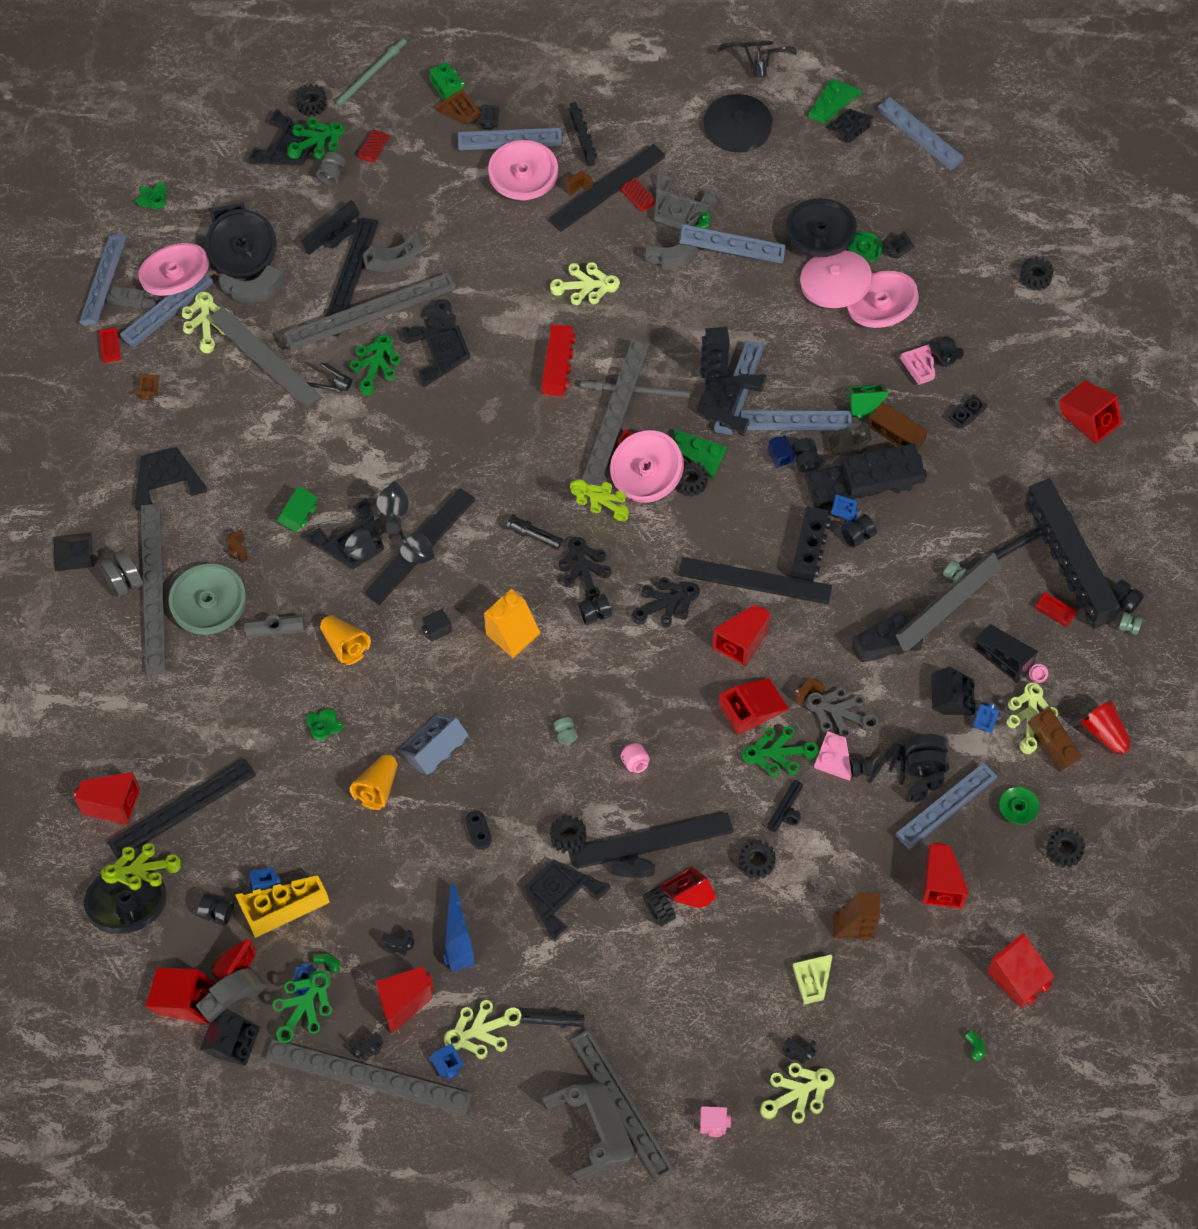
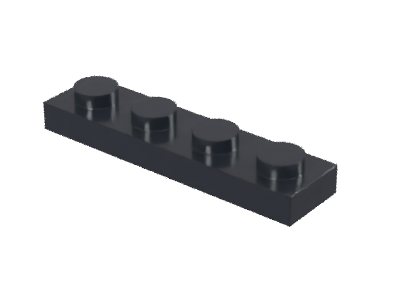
(581, 130)

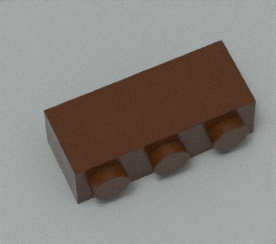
(896, 427)
(1054, 739)

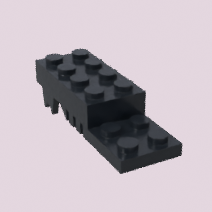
(867, 475)

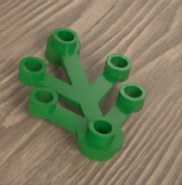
(333, 130)
(375, 361)
(776, 752)
(304, 1002)

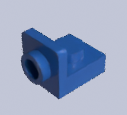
(844, 508)
(986, 717)

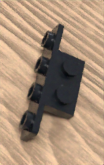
(333, 229)

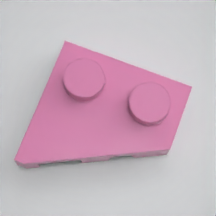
(919, 364)
(834, 756)

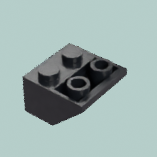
(952, 692)
(230, 1038)

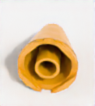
(345, 640)
(375, 783)

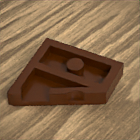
(459, 107)

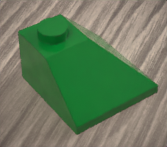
(865, 398)

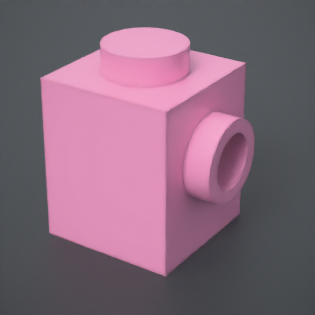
(714, 1121)

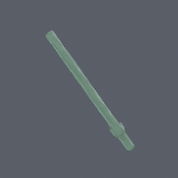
(392, 52)

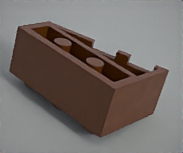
(858, 918)

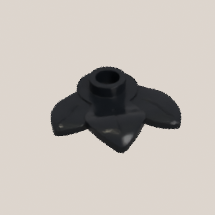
(439, 317)
(946, 351)

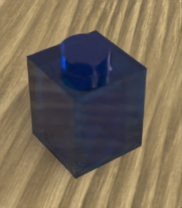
(781, 451)

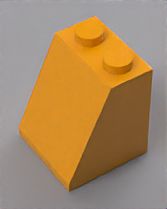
(511, 623)

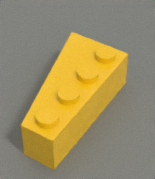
(281, 904)

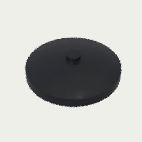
(738, 123)
(821, 227)
(241, 243)
(123, 910)

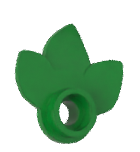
(152, 197)
(323, 723)

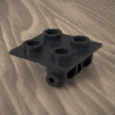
(851, 124)

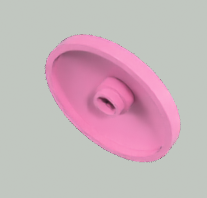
(523, 170)
(173, 269)
(836, 279)
(887, 302)
(647, 466)

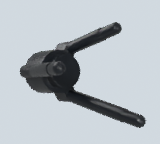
(342, 381)
(896, 755)

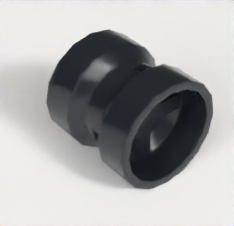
(861, 766)

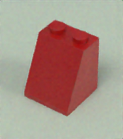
(1091, 410)
(742, 634)
(108, 797)
(943, 878)
(1021, 971)
(178, 992)
(404, 995)

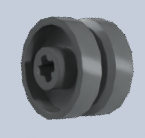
(120, 574)

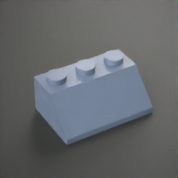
(433, 743)

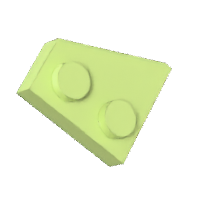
(812, 978)

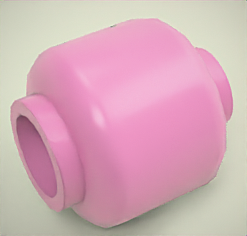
(635, 757)

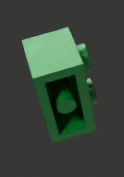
(446, 80)
(297, 509)

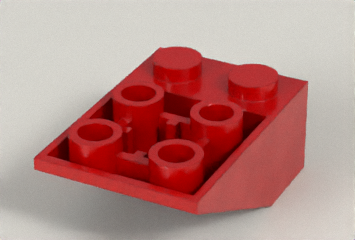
(751, 704)

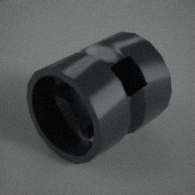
(806, 455)
(859, 531)
(1127, 597)
(595, 609)
(214, 908)

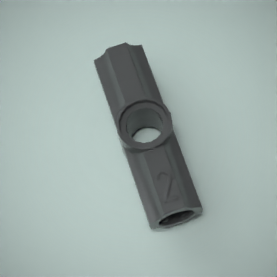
(263, 628)

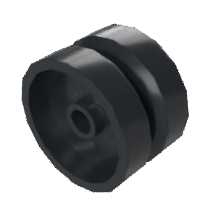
(926, 755)

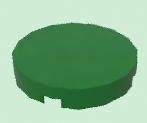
(867, 246)

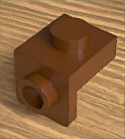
(578, 181)
(148, 386)
(234, 546)
(809, 686)

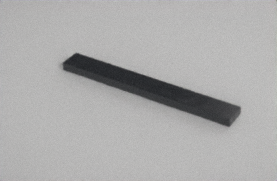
(606, 187)
(352, 267)
(434, 530)
(755, 580)
(182, 808)
(653, 840)

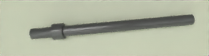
(599, 385)

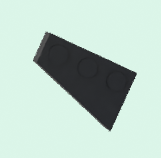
(881, 639)
(1005, 652)

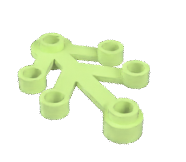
(586, 284)
(202, 318)
(1031, 711)
(479, 1029)
(799, 1091)

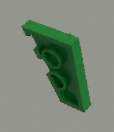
(832, 99)
(700, 450)

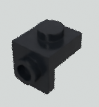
(489, 116)
(899, 245)
(395, 945)
(369, 1048)
(796, 1051)

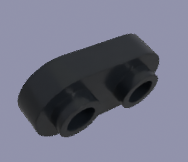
(478, 828)

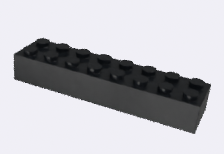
(1071, 554)

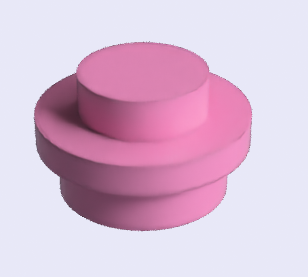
(1038, 673)

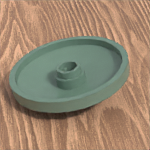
(207, 599)

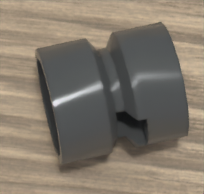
(331, 168)

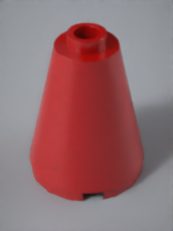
(1108, 727)

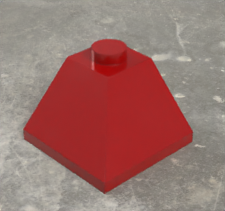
(689, 888)
(234, 959)

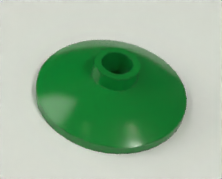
(1025, 800)

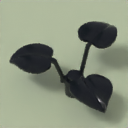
(759, 65)
(394, 502)

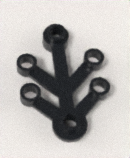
(583, 565)
(668, 601)

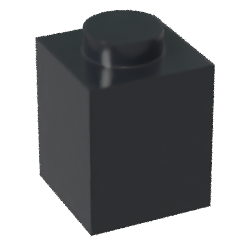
(436, 625)

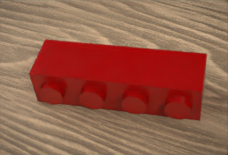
(557, 360)

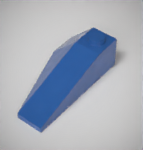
(457, 943)

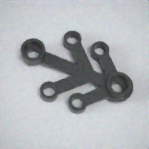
(839, 711)

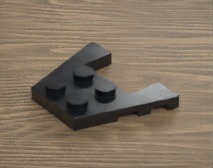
(279, 152)
(446, 348)
(722, 397)
(163, 470)
(336, 546)
(556, 886)

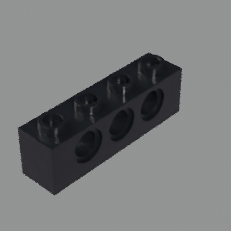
(714, 353)
(817, 519)

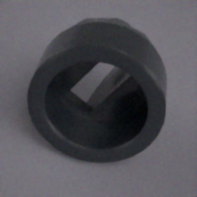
(792, 817)

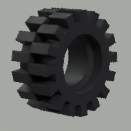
(311, 107)
(1036, 265)
(694, 487)
(1069, 837)
(570, 843)
(760, 848)
(659, 906)

